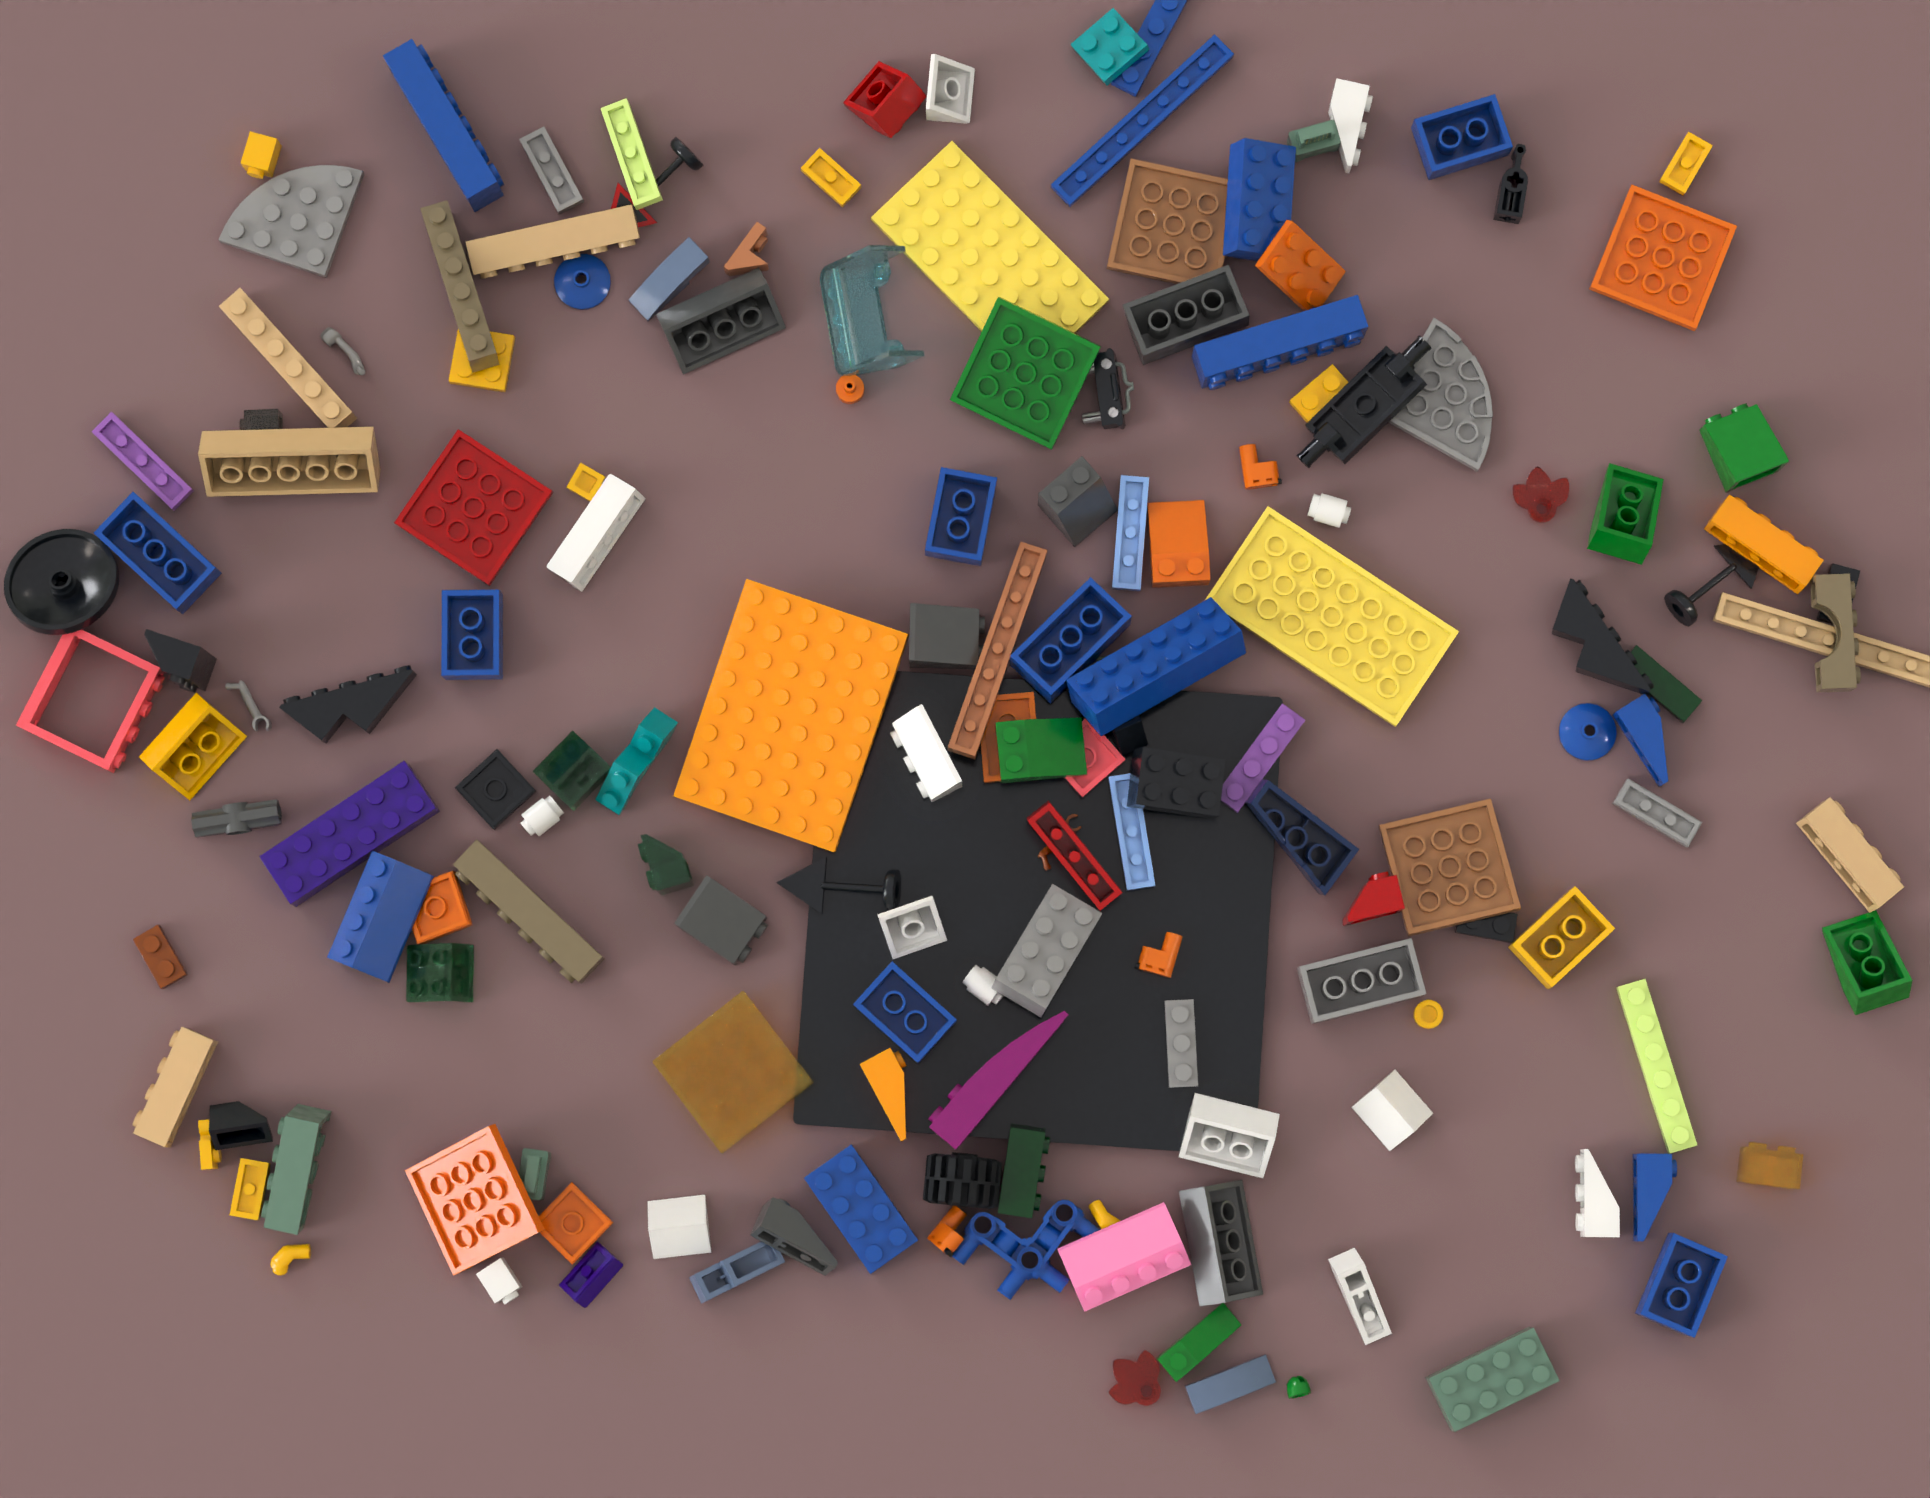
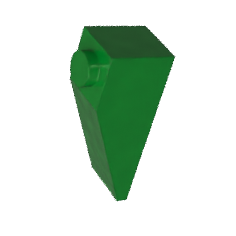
(1198, 1342)

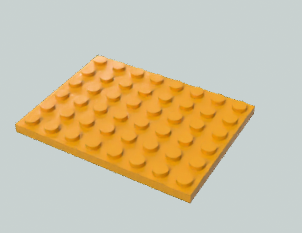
(791, 715)

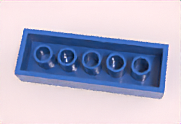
(441, 120)
(1280, 342)
(1156, 666)

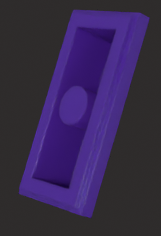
(591, 1275)

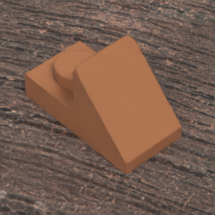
(743, 258)

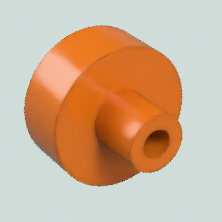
(853, 394)

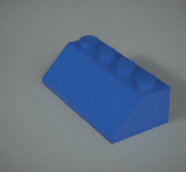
(380, 916)

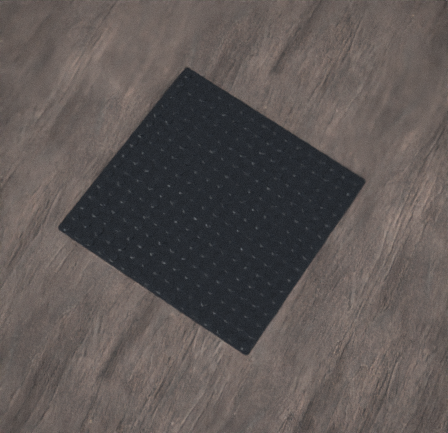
(978, 858)

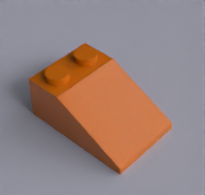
(1178, 544)

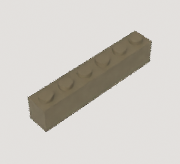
(459, 286)
(528, 911)

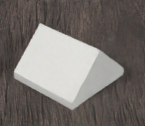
(949, 90)
(912, 927)
(1392, 1110)
(679, 1226)

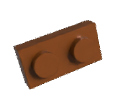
(160, 956)

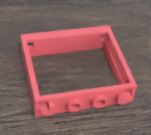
(50, 678)

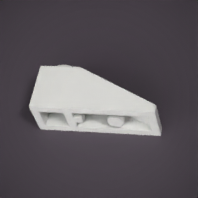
(1360, 1295)

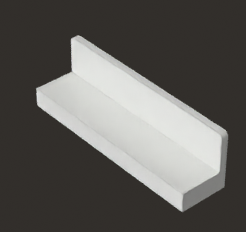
(596, 532)

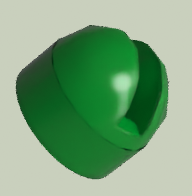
(1298, 1387)

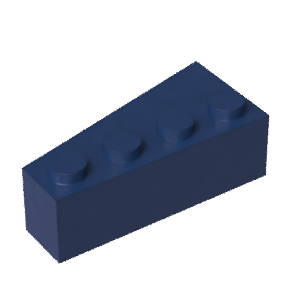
(1306, 839)

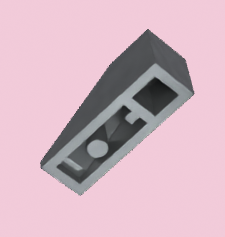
(791, 1234)

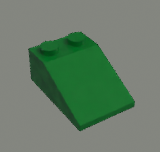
(1626, 514)
(1040, 749)
(1867, 962)

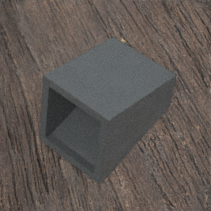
(1077, 501)
(944, 637)
(722, 921)

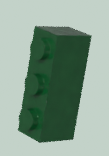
(1023, 1171)

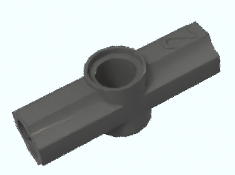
(236, 818)

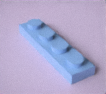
(1130, 533)
(1131, 836)

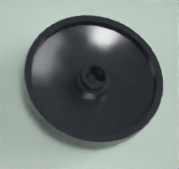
(61, 581)

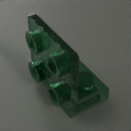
(440, 973)

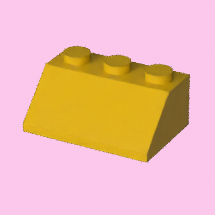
(192, 746)

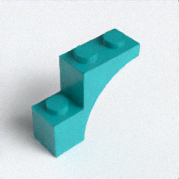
(635, 760)

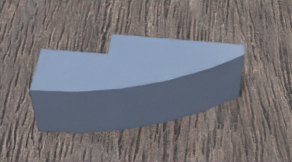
(669, 279)
(735, 1270)
(1230, 1384)

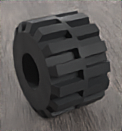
(962, 1180)

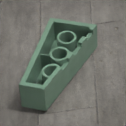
(294, 1168)

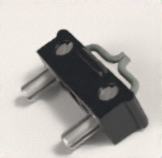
(1109, 391)

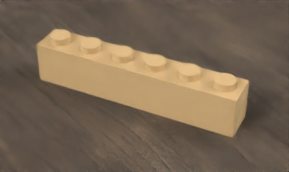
(553, 239)
(287, 361)

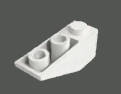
(1347, 110)
(1598, 1208)

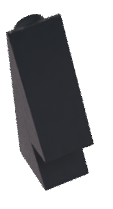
(1601, 653)
(361, 702)

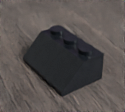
(183, 662)

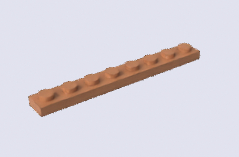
(997, 650)

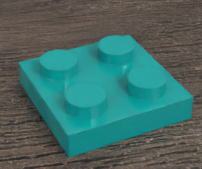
(1110, 46)

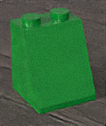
(1742, 446)

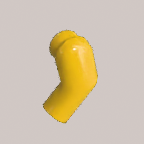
(1101, 1215)
(286, 1255)

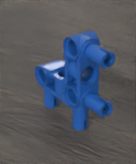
(1012, 1247)

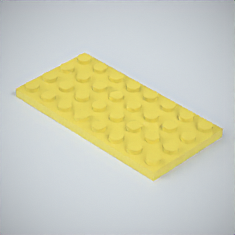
(984, 246)
(1332, 616)

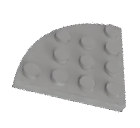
(296, 217)
(1456, 403)

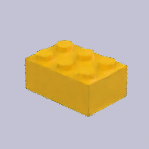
(1561, 937)

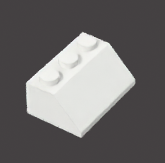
(925, 754)
(1229, 1135)

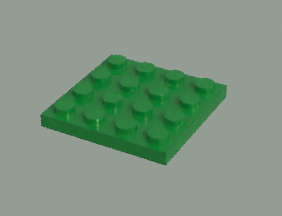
(1025, 372)

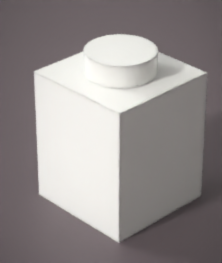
(500, 1281)

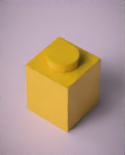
(260, 155)

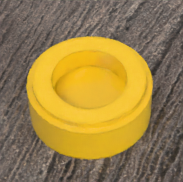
(1428, 1014)

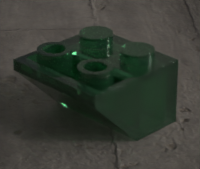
(572, 770)
(667, 866)

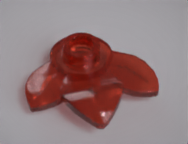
(1541, 491)
(1133, 1376)

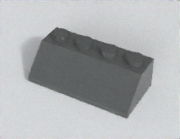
(1186, 314)
(721, 320)
(1220, 1243)

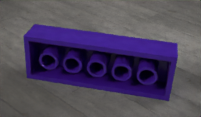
(349, 833)

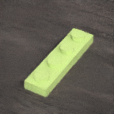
(631, 154)

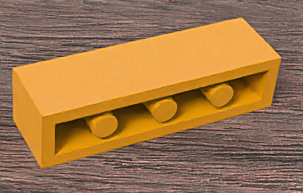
(1764, 544)

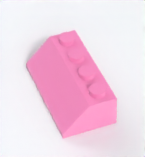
(1124, 1256)

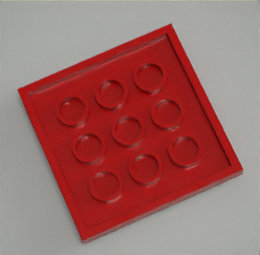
(473, 507)

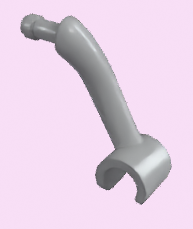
(331, 336)
(249, 702)

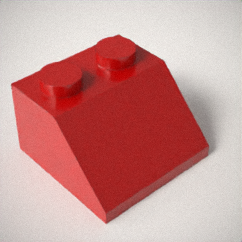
(885, 99)
(1376, 899)

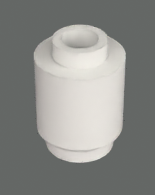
(1329, 510)
(541, 816)
(979, 984)

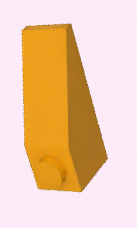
(888, 1082)

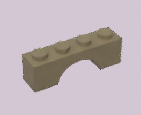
(1833, 597)

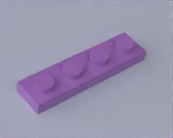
(142, 461)
(1260, 757)

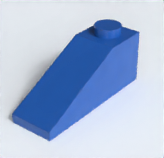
(1644, 732)
(1650, 1186)

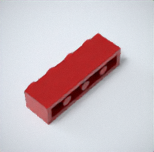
(1074, 855)

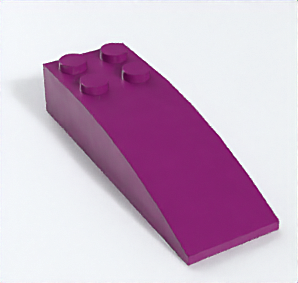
(989, 1083)

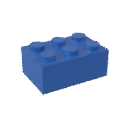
(1461, 137)
(961, 516)
(472, 635)
(905, 1012)
(1681, 1284)

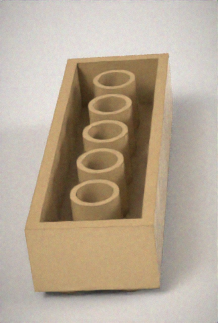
(289, 461)

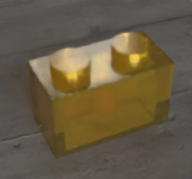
(1770, 1167)

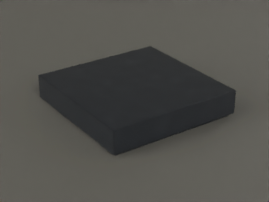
(495, 789)

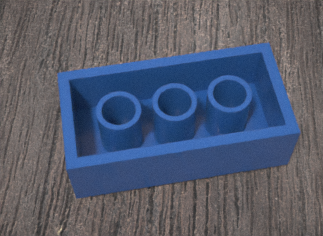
(1257, 196)
(157, 553)
(1070, 639)
(861, 1209)

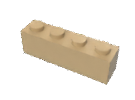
(1850, 854)
(174, 1087)

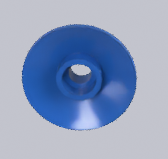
(590, 292)
(1573, 735)

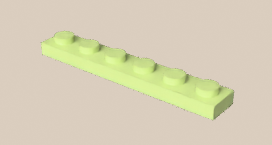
(1656, 1066)

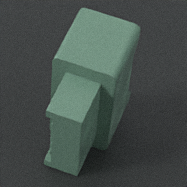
(1314, 140)
(534, 1172)

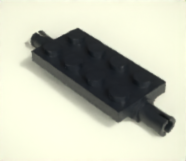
(1365, 404)

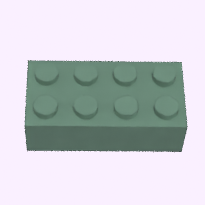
(1492, 1379)

